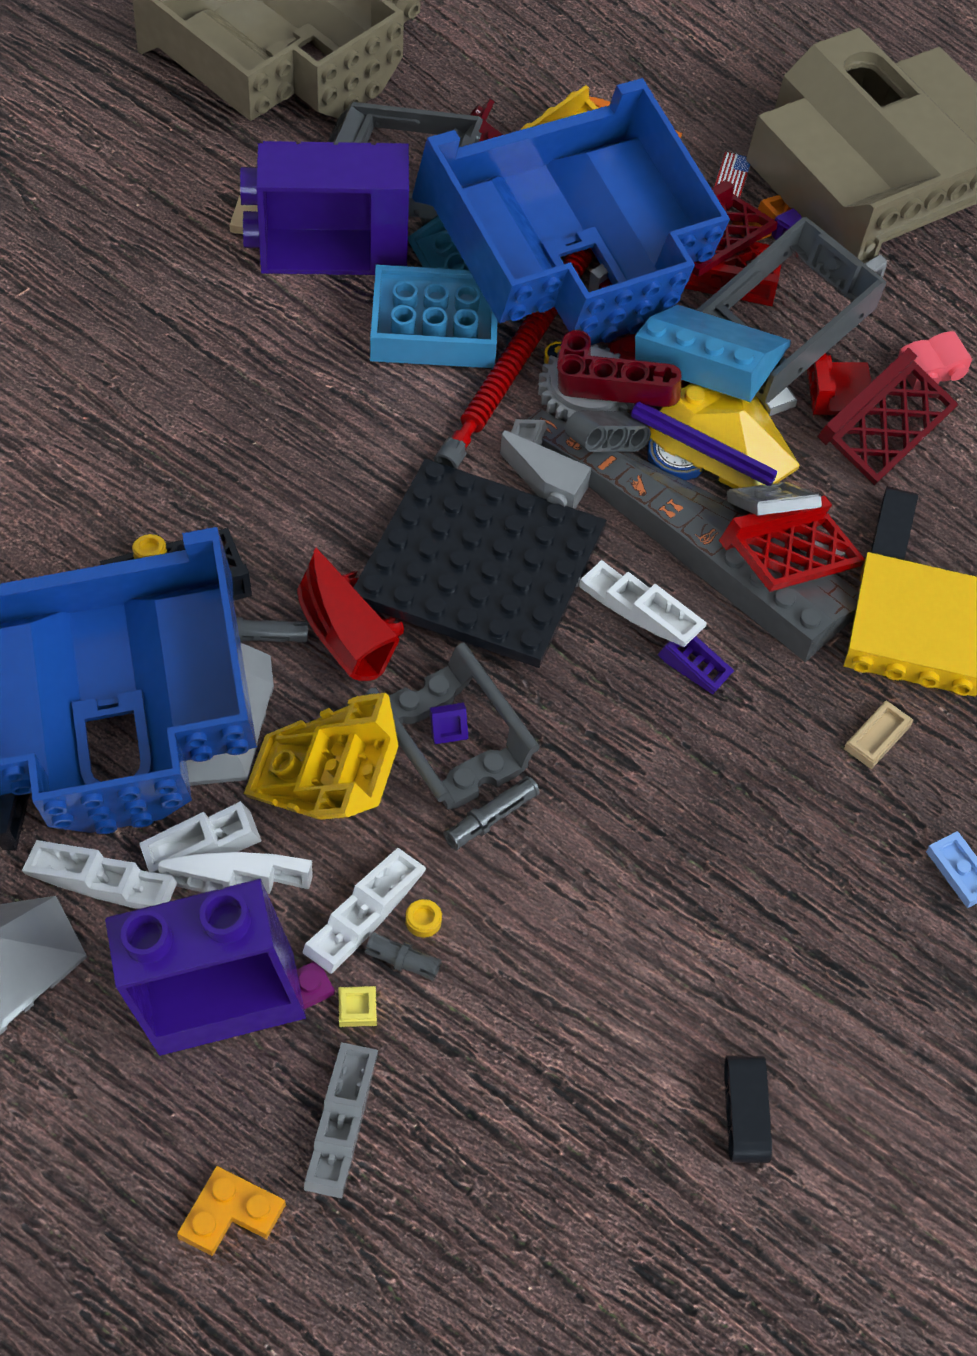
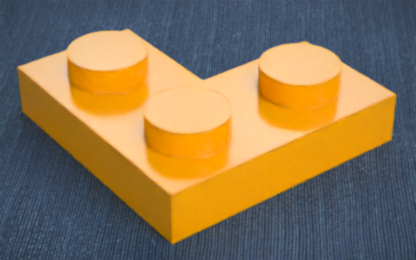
(225, 1201)

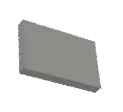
(773, 498)

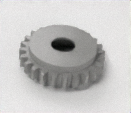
(564, 405)

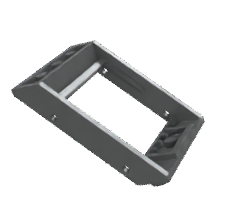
(360, 119)
(829, 261)

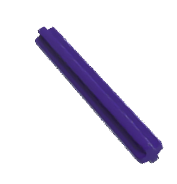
(704, 443)

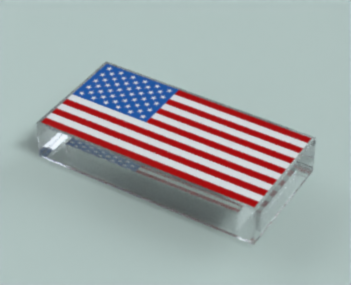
(735, 170)

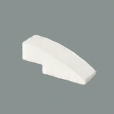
(219, 833)

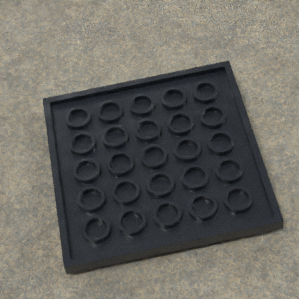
(480, 562)

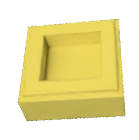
(357, 1006)

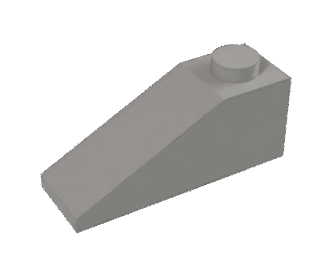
(546, 471)

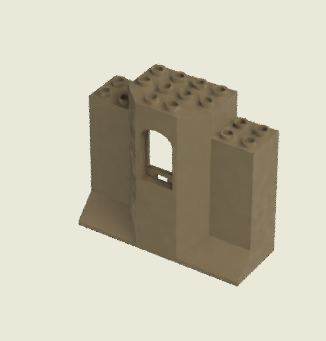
(254, 51)
(870, 141)

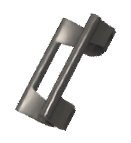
(488, 767)

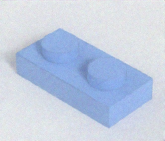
(957, 865)

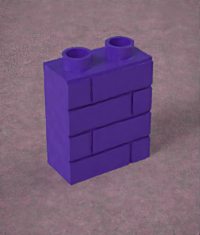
(327, 207)
(205, 967)

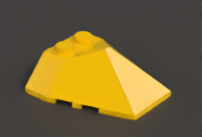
(733, 422)
(330, 763)

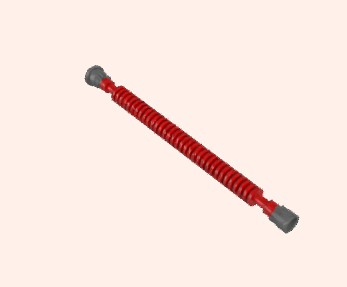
(504, 374)

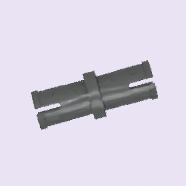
(403, 956)

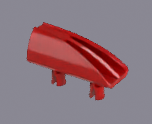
(346, 621)

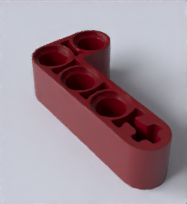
(614, 378)

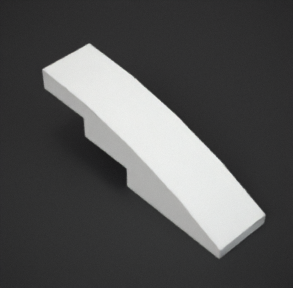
(641, 605)
(222, 870)
(98, 877)
(364, 910)

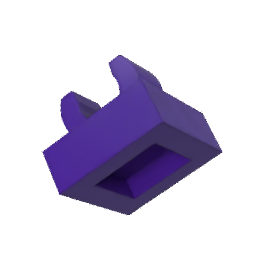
(449, 723)

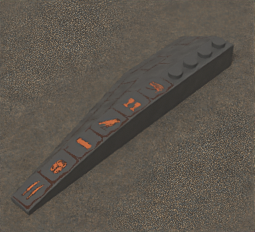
(689, 527)

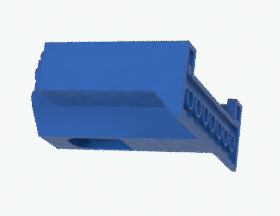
(574, 184)
(112, 643)

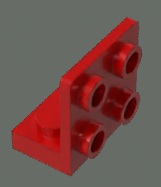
(835, 384)

